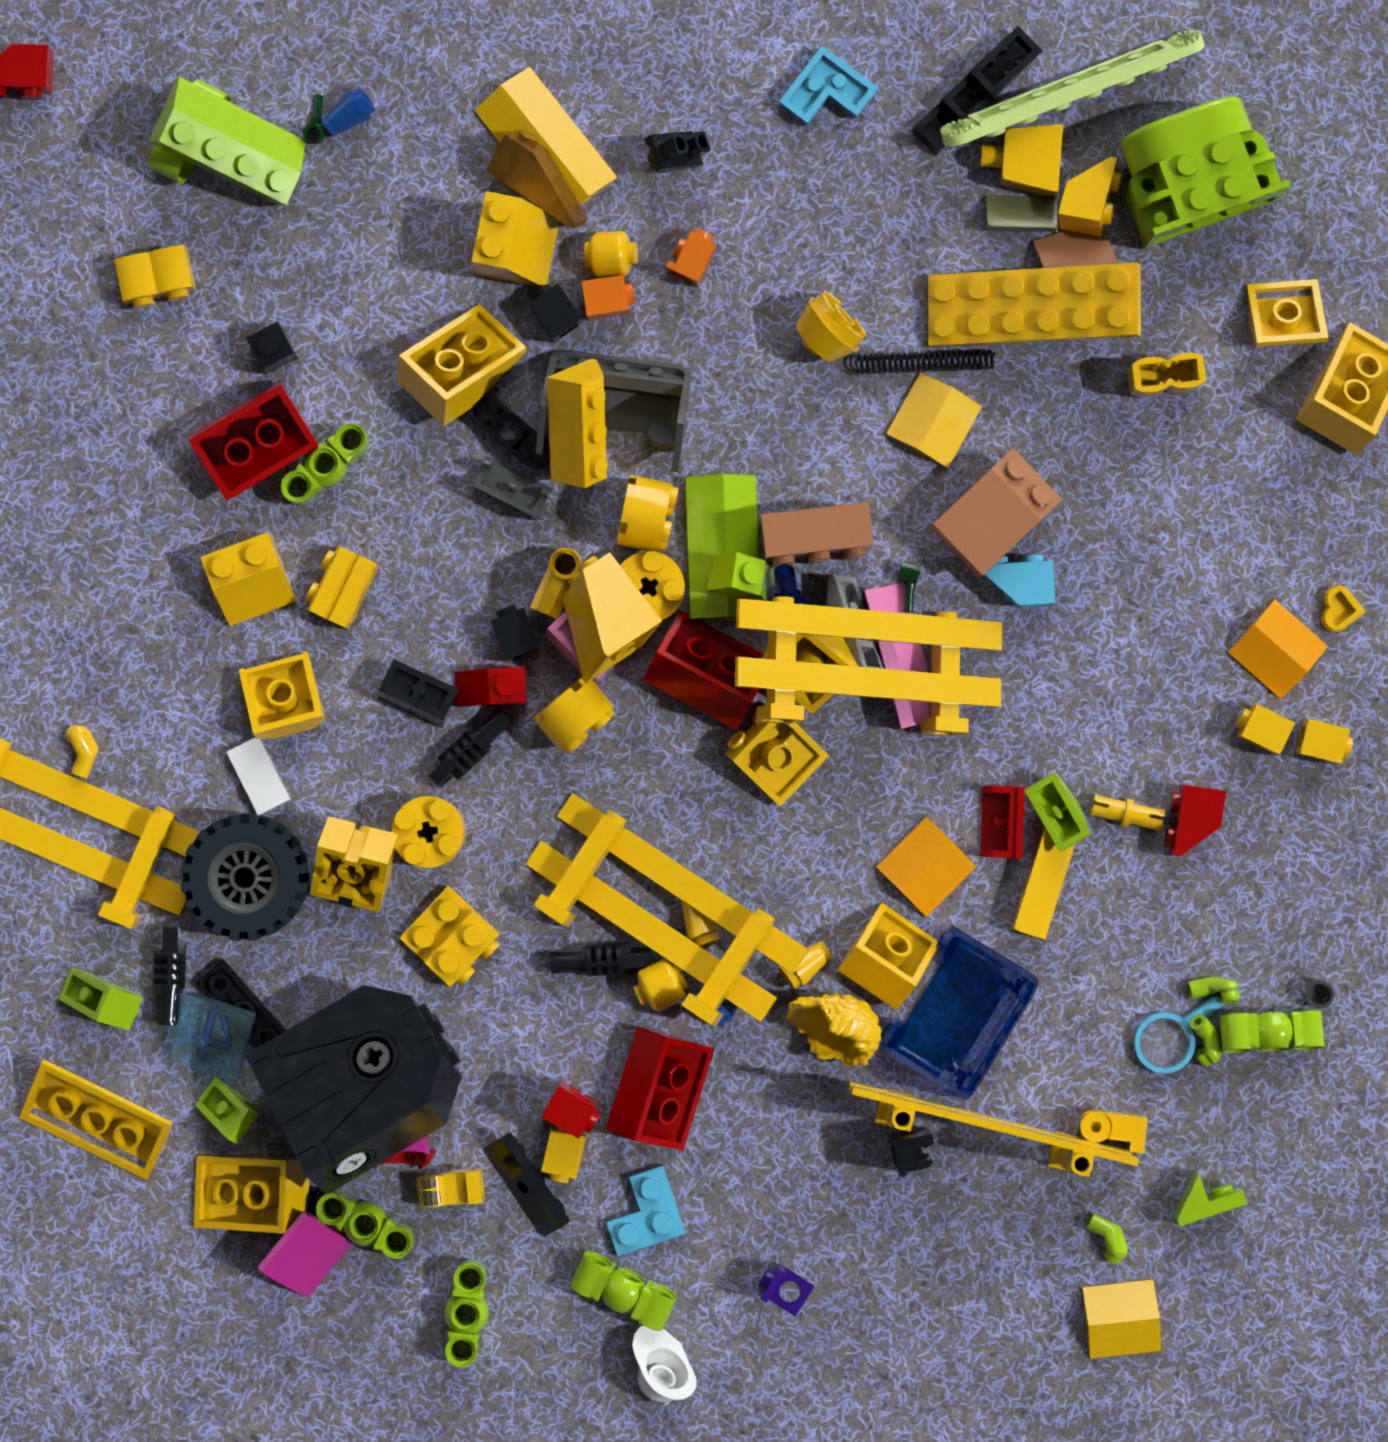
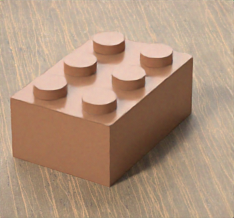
(816, 534)

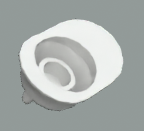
(663, 1366)

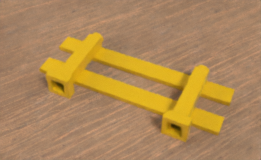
(941, 687)
(131, 879)
(721, 977)
(1066, 1154)

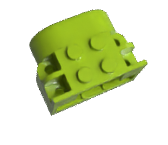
(1197, 170)

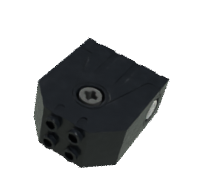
(358, 1082)

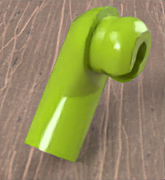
(1215, 985)
(1210, 1036)
(1113, 1237)

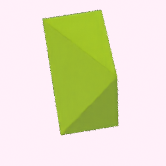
(1058, 811)

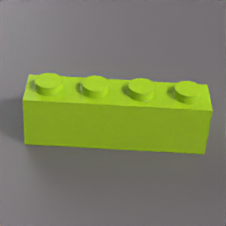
(229, 142)

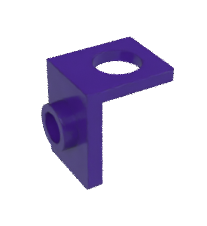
(771, 1283)

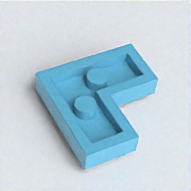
(827, 78)
(656, 1219)

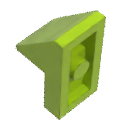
(227, 1110)
(1197, 1206)

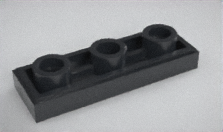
(228, 987)
(527, 1184)

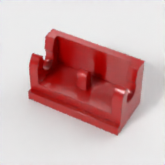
(1002, 821)

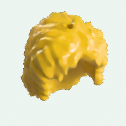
(837, 1027)

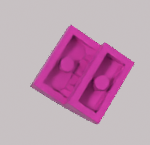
(305, 1254)

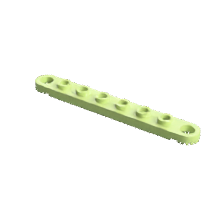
(1083, 84)

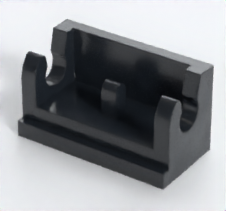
(417, 693)
(907, 1150)

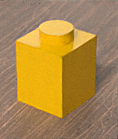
(1264, 728)
(1324, 742)
(563, 1155)

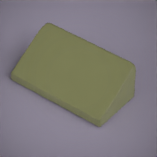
(1021, 213)

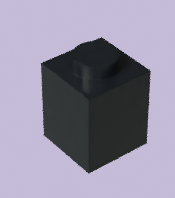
(555, 311)
(272, 347)
(514, 633)

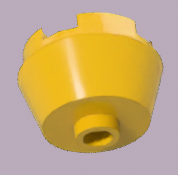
(828, 328)

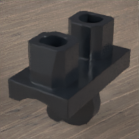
(676, 150)

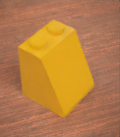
(514, 241)
(606, 615)

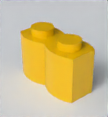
(155, 276)
(1176, 375)

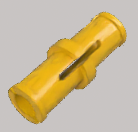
(1127, 812)

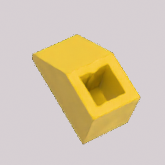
(1088, 199)

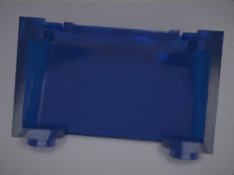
(961, 1015)

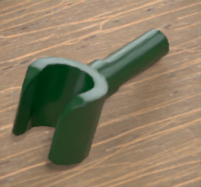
(316, 119)
(910, 574)

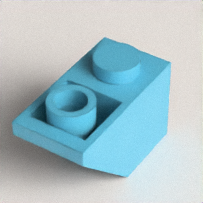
(1024, 582)

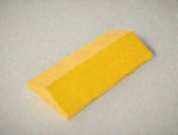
(529, 106)
(97, 1114)

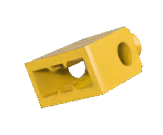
(1027, 158)

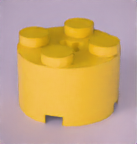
(645, 513)
(663, 570)
(573, 713)
(439, 814)

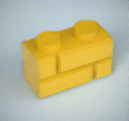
(342, 586)

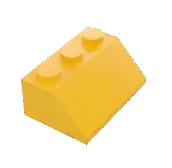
(577, 425)

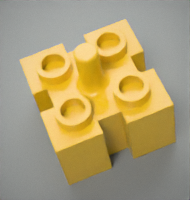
(353, 864)

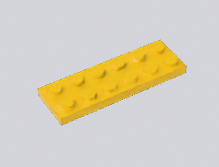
(1034, 305)

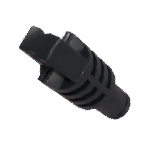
(469, 748)
(600, 959)
(169, 975)

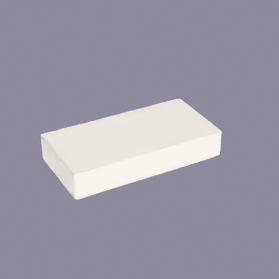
(258, 776)

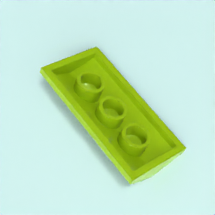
(718, 521)

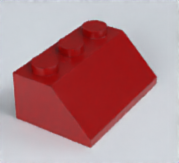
(253, 440)
(699, 669)
(660, 1089)

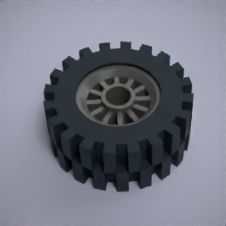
(245, 834)

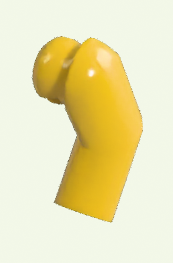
(85, 747)

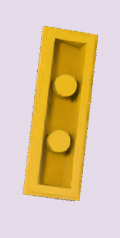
(1042, 887)

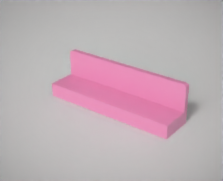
(899, 655)

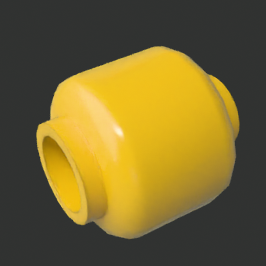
(610, 254)
(661, 985)

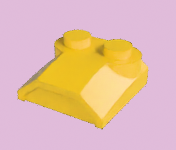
(282, 697)

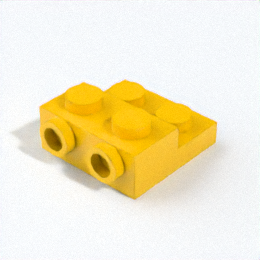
(776, 757)
(451, 937)

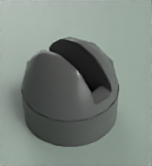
(1313, 996)

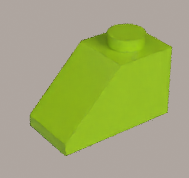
(740, 576)
(100, 999)

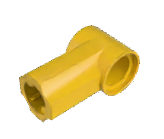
(554, 585)

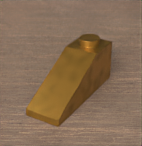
(534, 174)

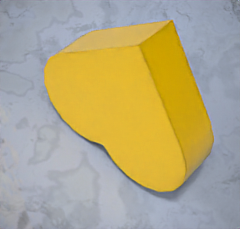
(1340, 609)

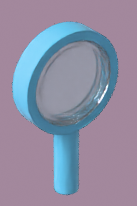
(1167, 1041)

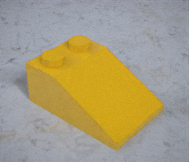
(458, 364)
(1350, 391)
(249, 1193)

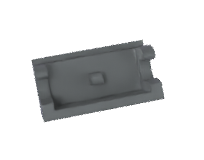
(512, 488)

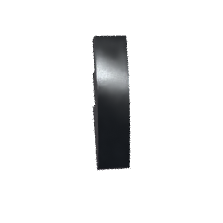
(979, 86)

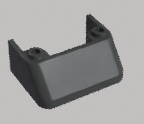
(637, 398)

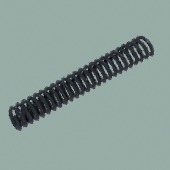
(928, 356)

